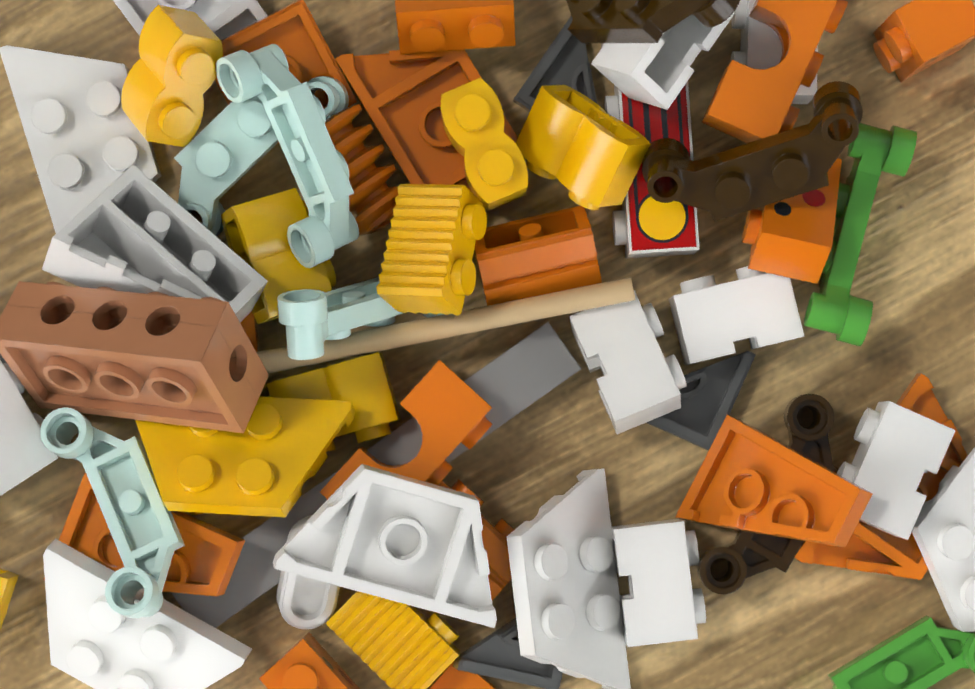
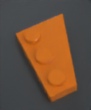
(771, 490)
(197, 568)

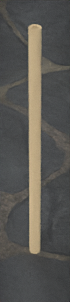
(452, 325)

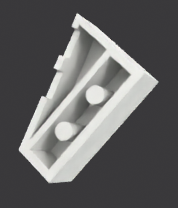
(148, 243)

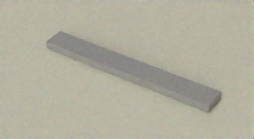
(506, 384)

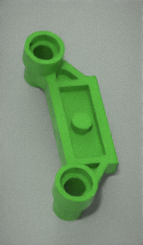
(833, 306)
(909, 659)

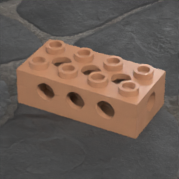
(132, 355)

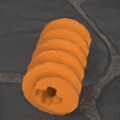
(372, 198)

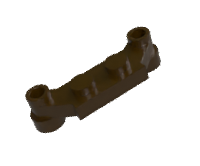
(640, 19)
(761, 169)
(759, 552)

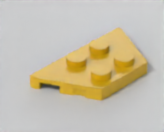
(245, 471)

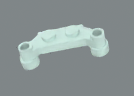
(302, 133)
(232, 147)
(321, 316)
(130, 504)

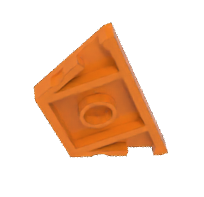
(405, 107)
(872, 548)

